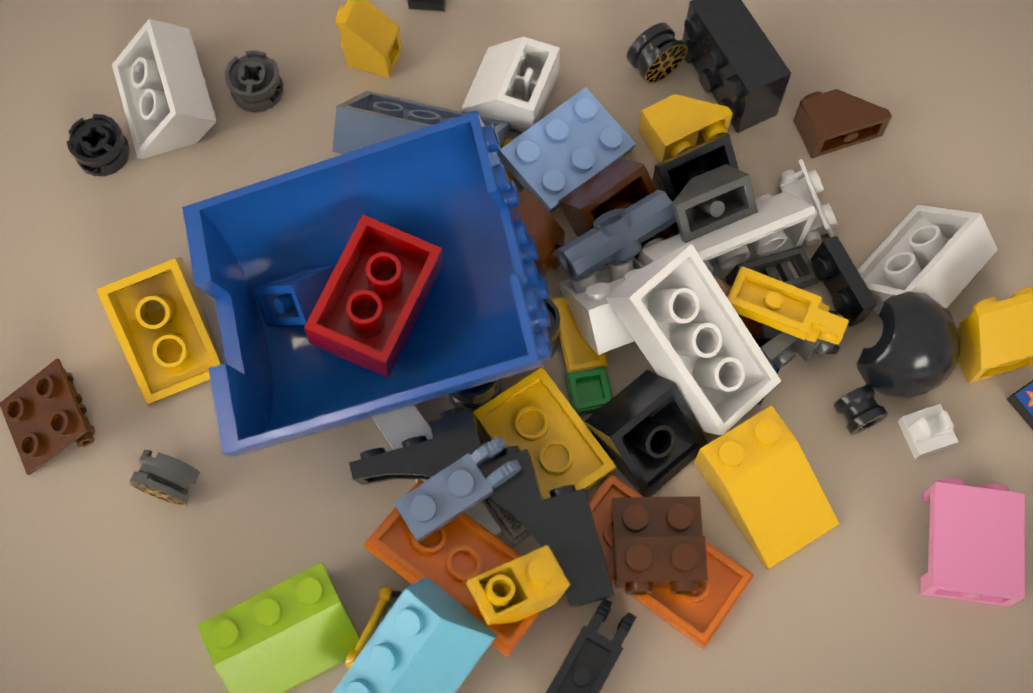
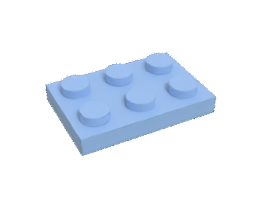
(565, 149)

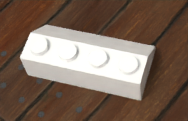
(776, 227)
(694, 338)

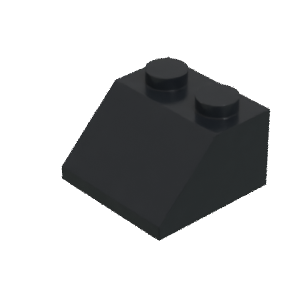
(648, 432)

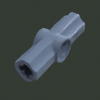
(617, 235)

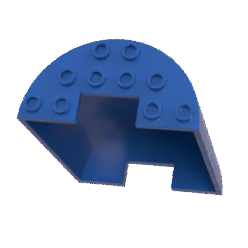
(475, 327)

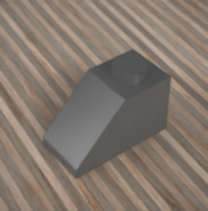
(713, 202)

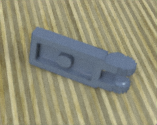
(453, 490)

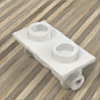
(806, 186)

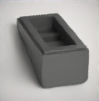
(766, 264)

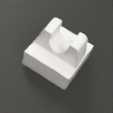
(928, 431)

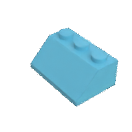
(420, 646)

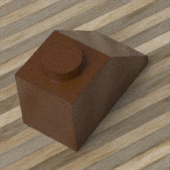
(838, 121)
(545, 230)

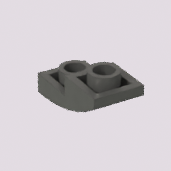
(785, 347)

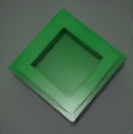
(588, 389)

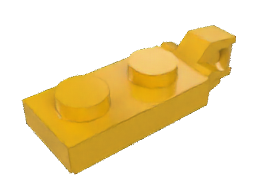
(785, 307)

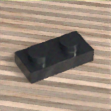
(843, 281)

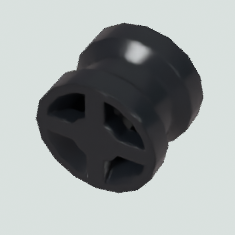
(860, 409)

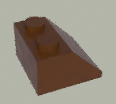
(610, 189)

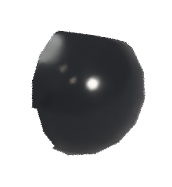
(915, 347)

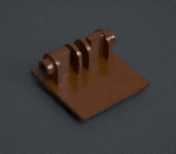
(46, 416)

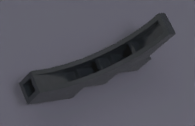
(558, 521)

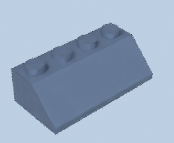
(380, 117)

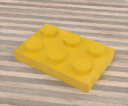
(544, 422)

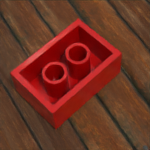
(374, 296)

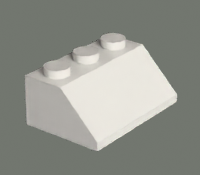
(163, 89)
(929, 254)

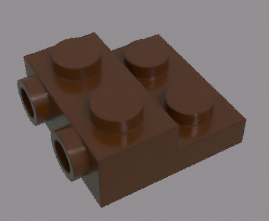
(658, 544)

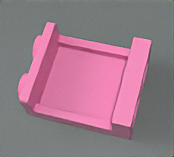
(975, 543)

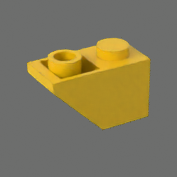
(368, 37)
(681, 124)
(519, 587)

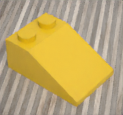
(161, 329)
(767, 487)

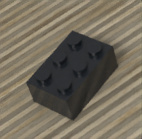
(735, 60)

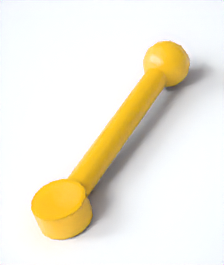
(384, 598)

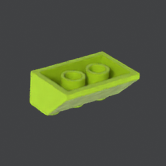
(281, 635)

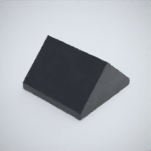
(676, 171)

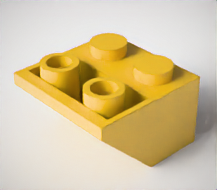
(997, 336)

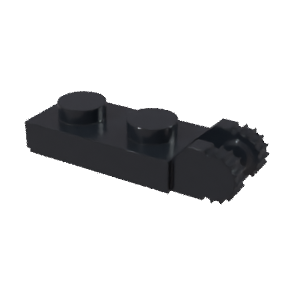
(591, 655)

